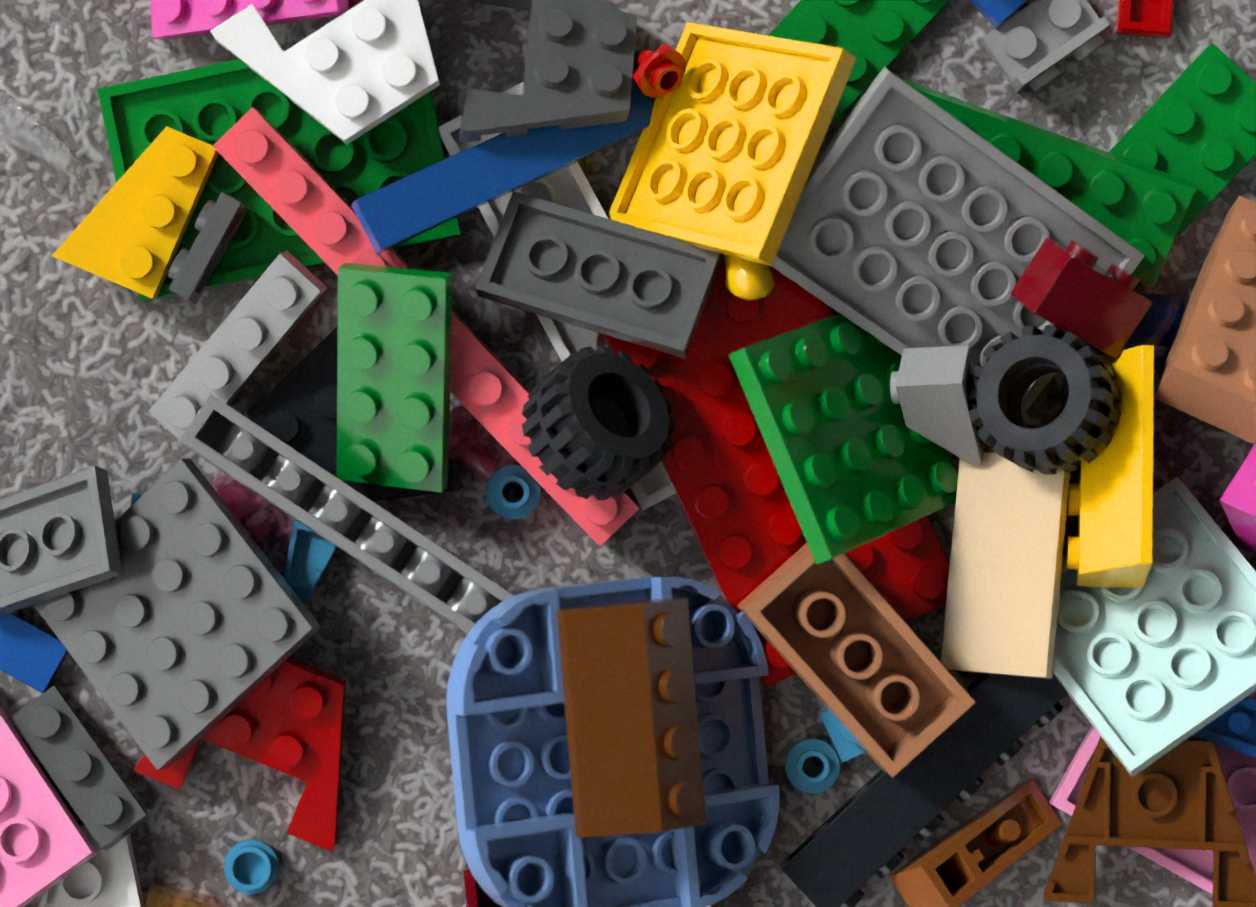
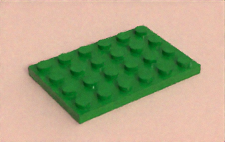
(211, 101)

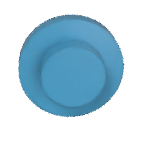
(251, 866)

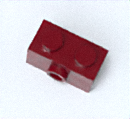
(1081, 297)

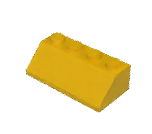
(1117, 486)

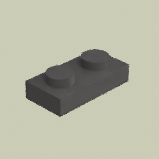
(217, 227)

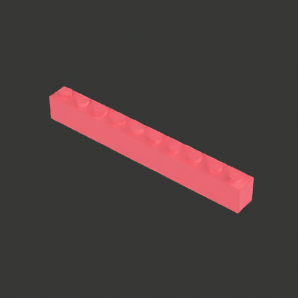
(337, 237)

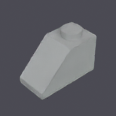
(935, 397)

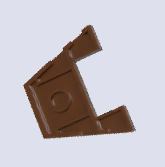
(1168, 805)

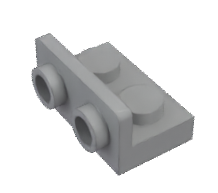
(1042, 37)

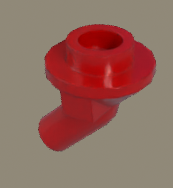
(659, 71)

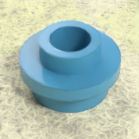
(495, 492)
(803, 750)

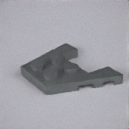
(573, 71)

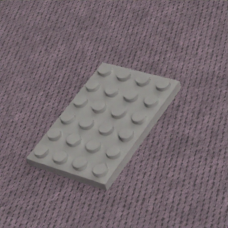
(928, 228)

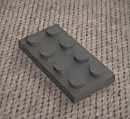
(598, 274)

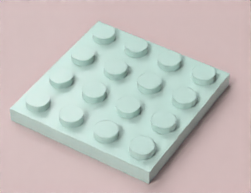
(1165, 655)

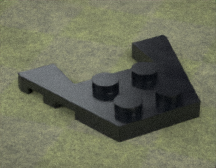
(304, 417)

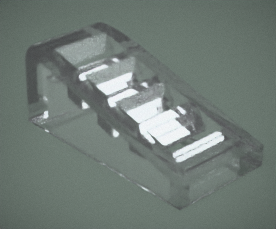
(28, 134)

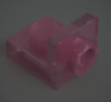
(246, 505)

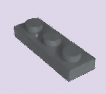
(80, 768)

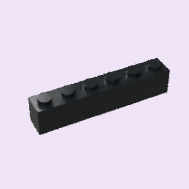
(890, 811)

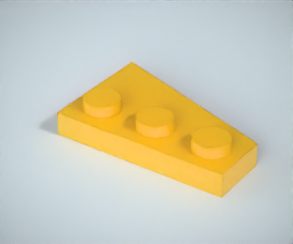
(144, 215)

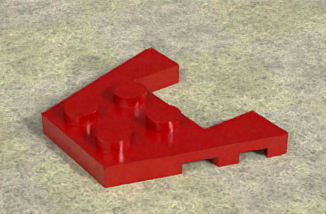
(293, 727)

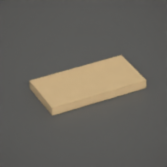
(1005, 569)

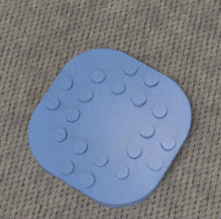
(516, 765)

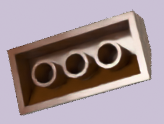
(631, 717)

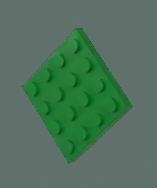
(840, 437)

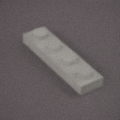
(240, 342)

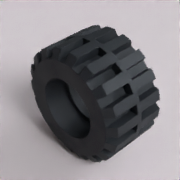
(1014, 370)
(598, 423)

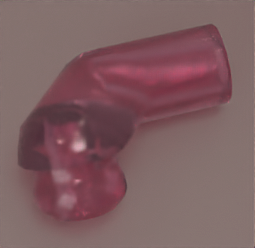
(465, 448)

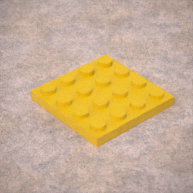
(733, 141)

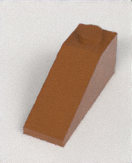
(977, 850)

